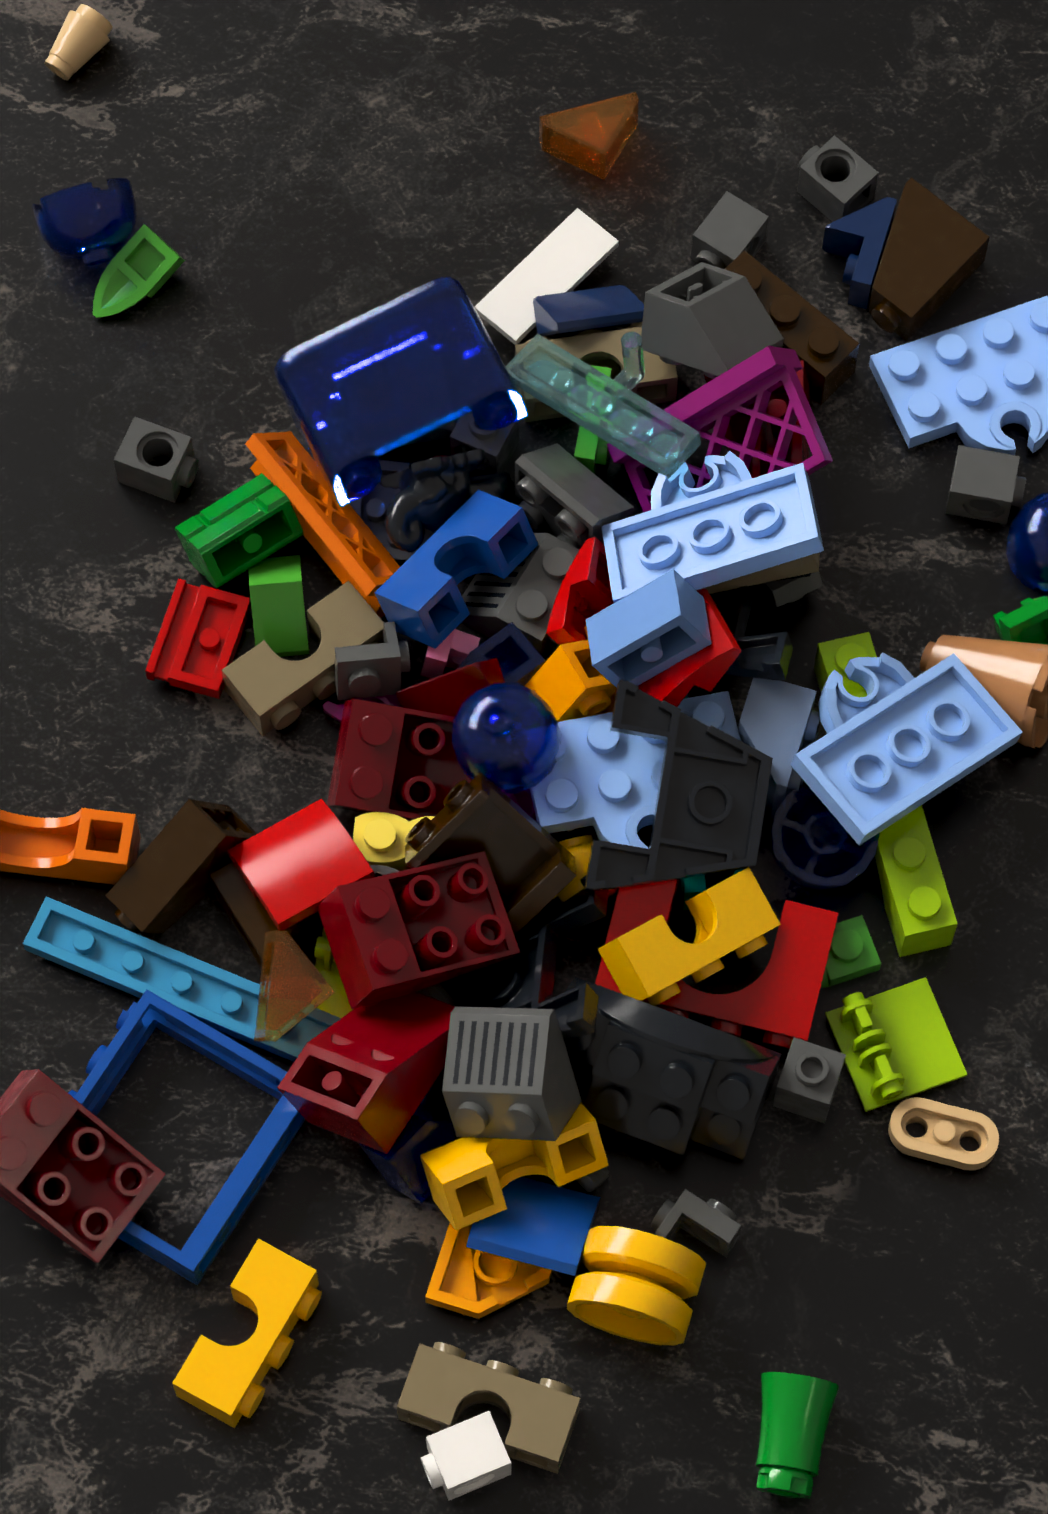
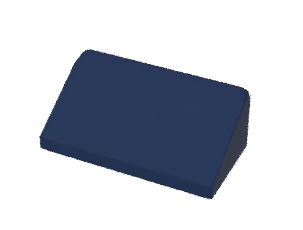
(586, 310)

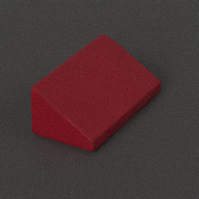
(448, 691)

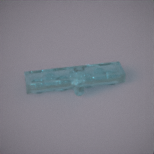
(606, 404)

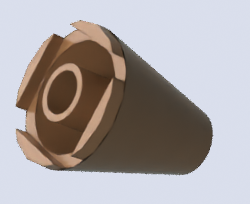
(1009, 672)

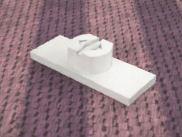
(550, 268)

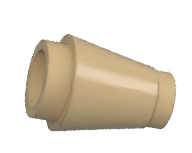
(78, 41)

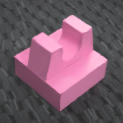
(448, 653)

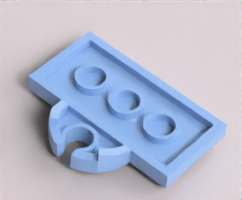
(972, 380)
(715, 529)
(899, 740)
(613, 776)

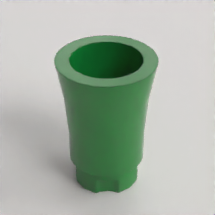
(792, 1432)

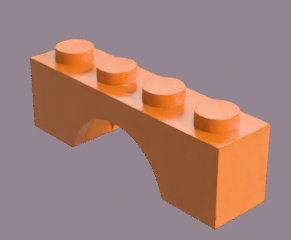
(78, 847)

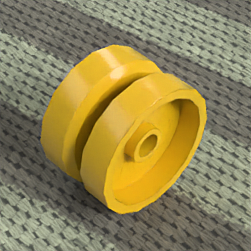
(636, 1285)

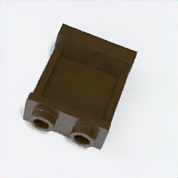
(522, 855)

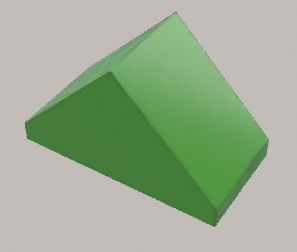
(279, 605)

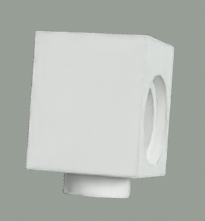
(466, 1456)

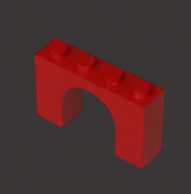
(777, 1002)

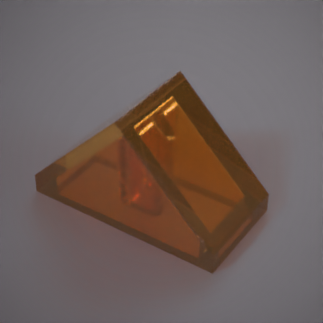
(590, 133)
(288, 987)

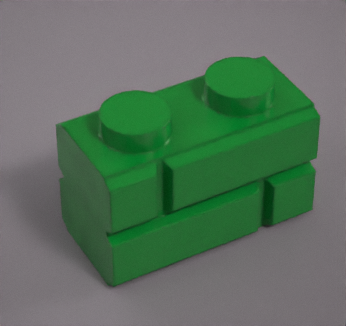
(239, 530)

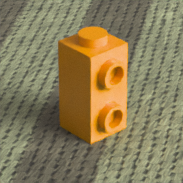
(572, 683)

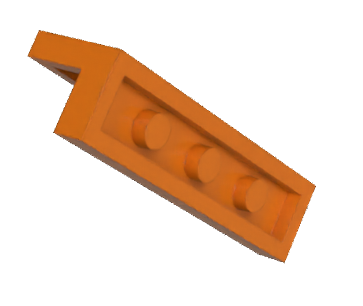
(332, 530)

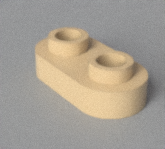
(943, 1129)

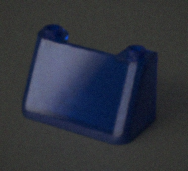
(393, 381)

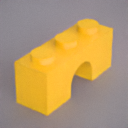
(726, 919)
(472, 1171)
(229, 1378)

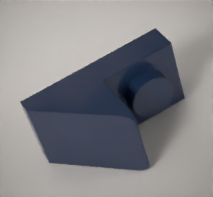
(861, 240)

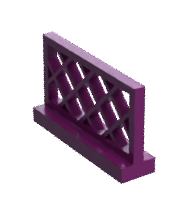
(733, 393)

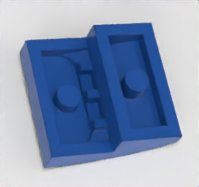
(539, 1227)

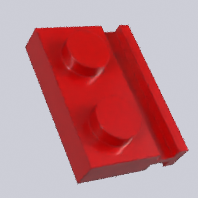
(198, 638)

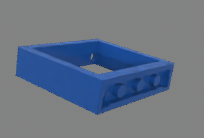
(109, 1066)

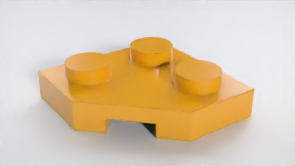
(479, 1281)

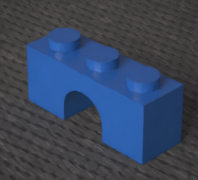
(476, 539)

